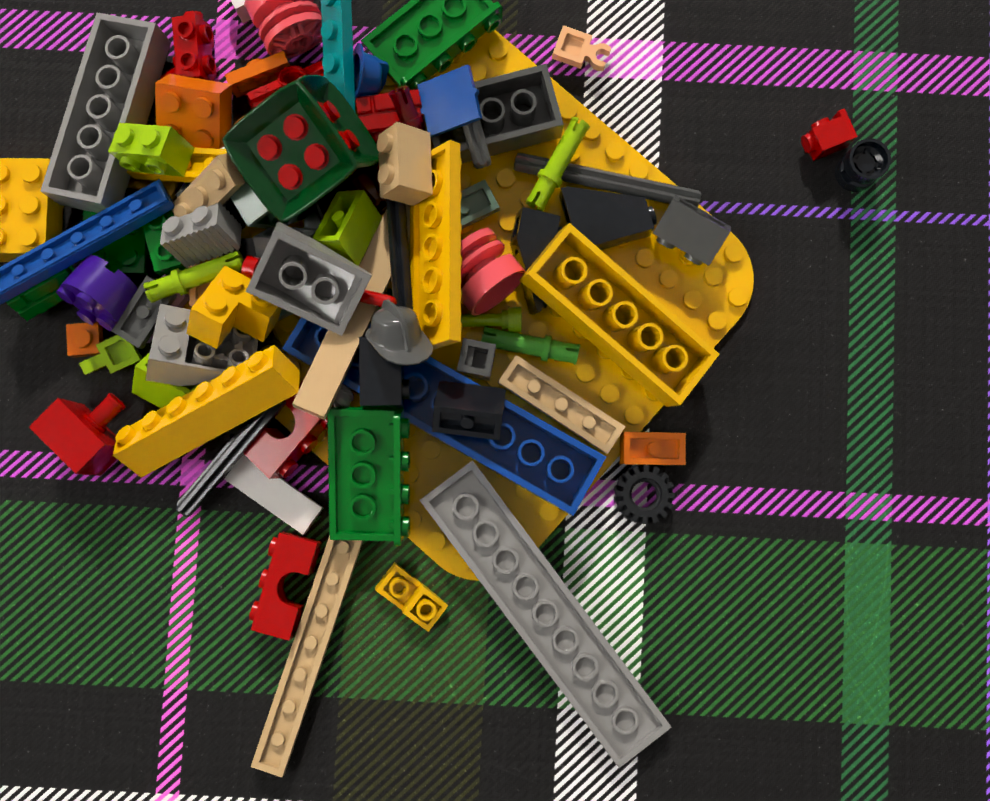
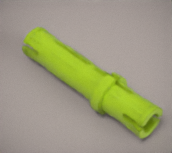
(551, 175)
(182, 280)

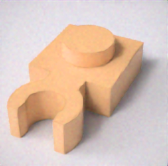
(575, 47)

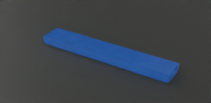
(83, 239)

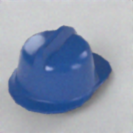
(369, 73)

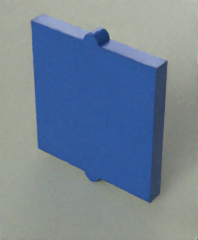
(449, 101)

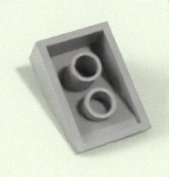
(308, 279)

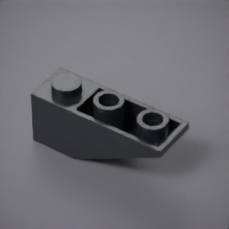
(529, 238)

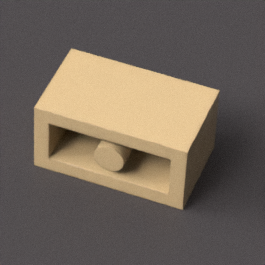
(405, 164)

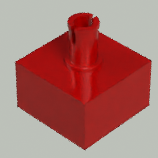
(80, 434)

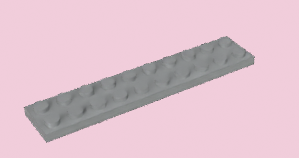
(545, 614)

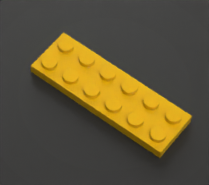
(437, 250)

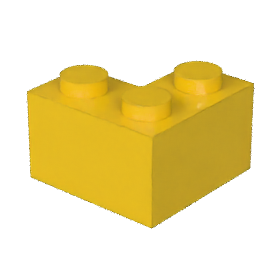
(227, 306)

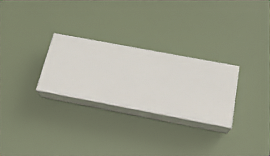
(274, 495)

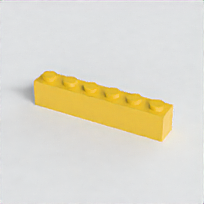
(207, 411)

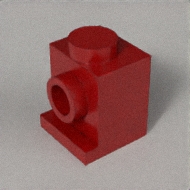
(829, 135)

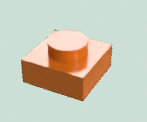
(83, 339)

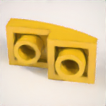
(411, 596)

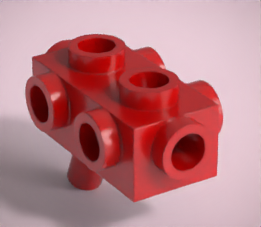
(193, 47)

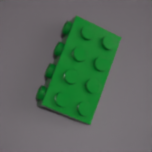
(429, 35)
(368, 474)

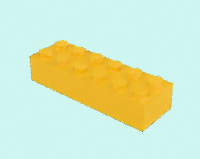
(619, 316)

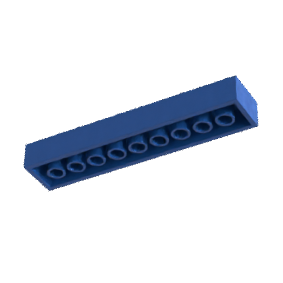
(528, 447)

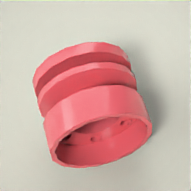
(286, 25)
(486, 274)

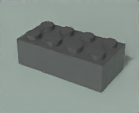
(515, 112)

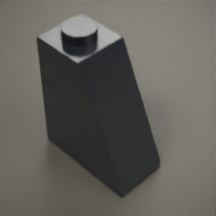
(606, 216)

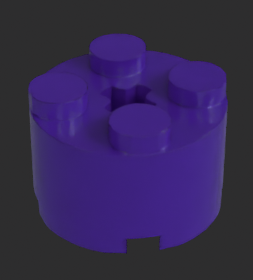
(97, 292)

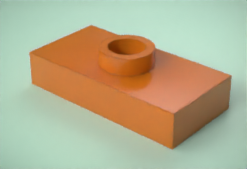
(256, 73)
(652, 448)

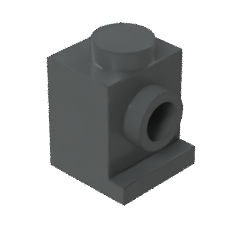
(476, 359)

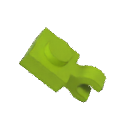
(114, 353)

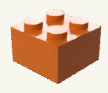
(195, 109)

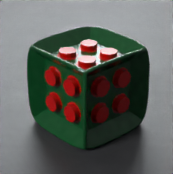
(300, 147)

